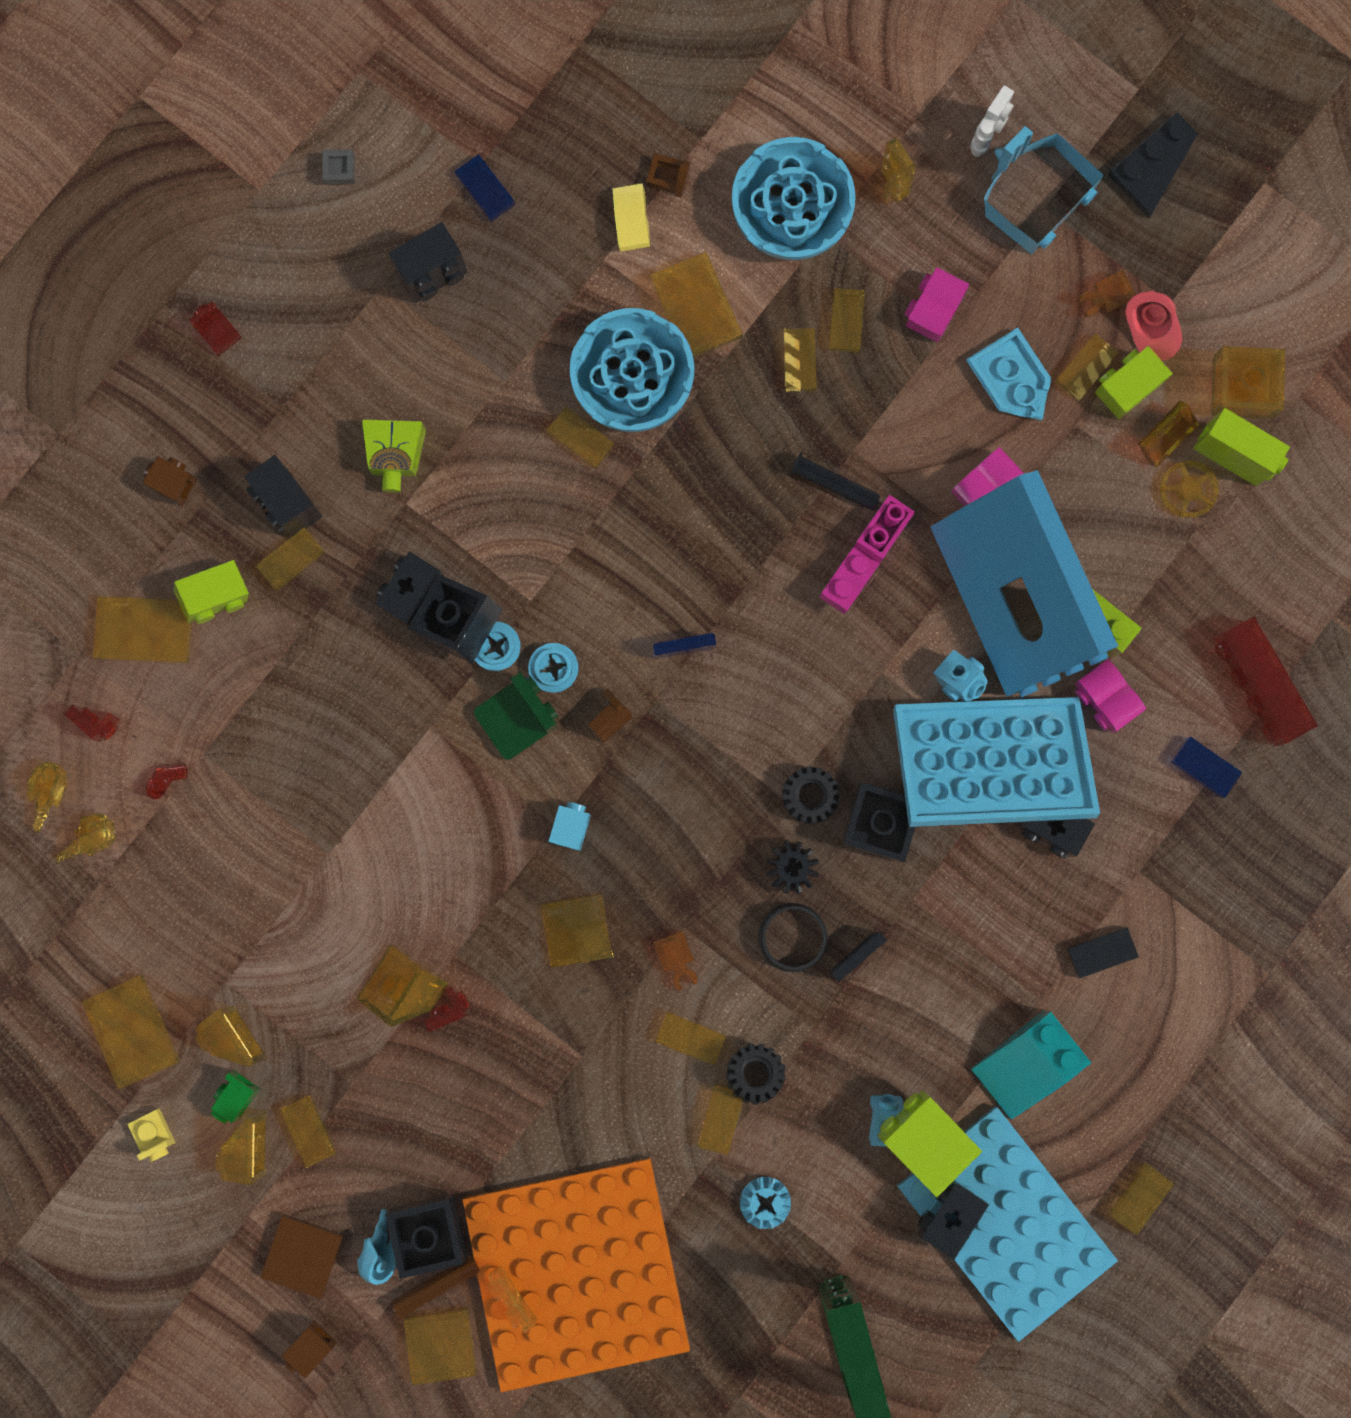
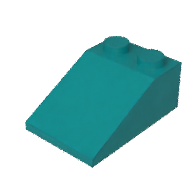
(1031, 1064)

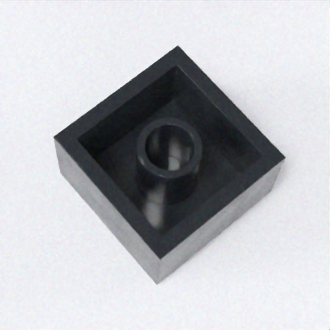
(428, 263)
(279, 492)
(455, 618)
(879, 823)
(426, 1236)

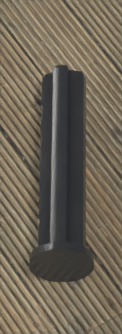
(835, 482)

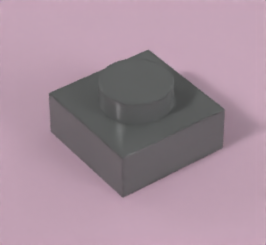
(338, 166)

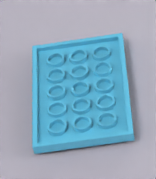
(995, 761)
(1031, 1242)

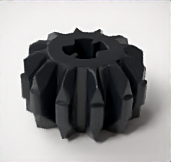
(801, 873)

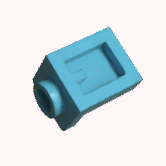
(882, 1108)

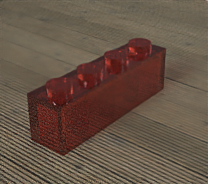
(1265, 682)

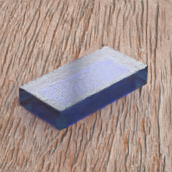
(485, 188)
(684, 645)
(1206, 767)

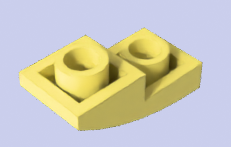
(631, 217)

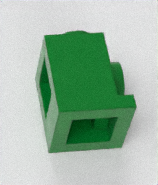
(233, 1097)

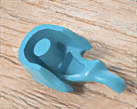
(377, 1260)

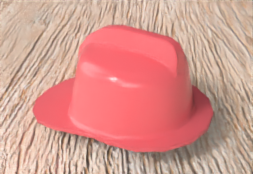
(1154, 323)

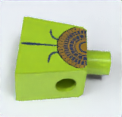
(393, 450)

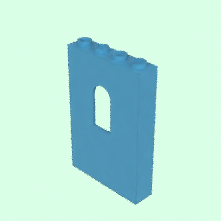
(1016, 536)

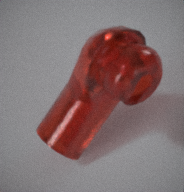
(163, 777)

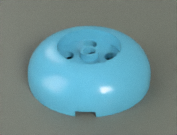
(789, 164)
(622, 336)

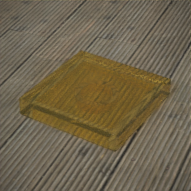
(440, 1346)

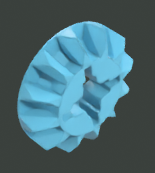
(510, 648)
(561, 655)
(765, 1187)

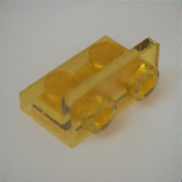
(898, 171)

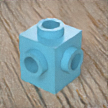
(961, 677)

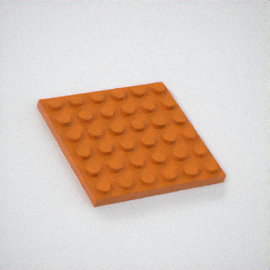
(589, 1266)

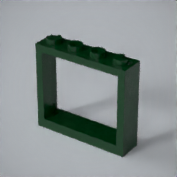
(854, 1348)

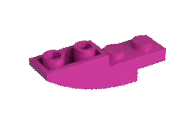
(866, 554)

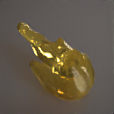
(49, 784)
(94, 834)

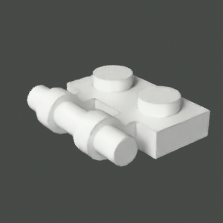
(993, 121)

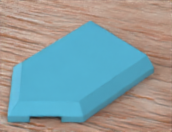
(1012, 376)

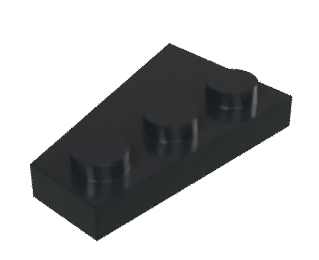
(1152, 165)

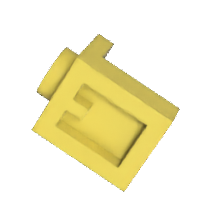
(151, 1135)

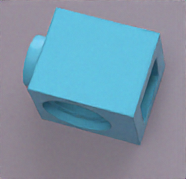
(570, 826)

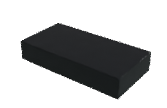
(1102, 952)
(857, 956)

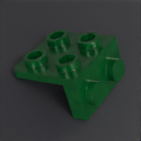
(516, 717)

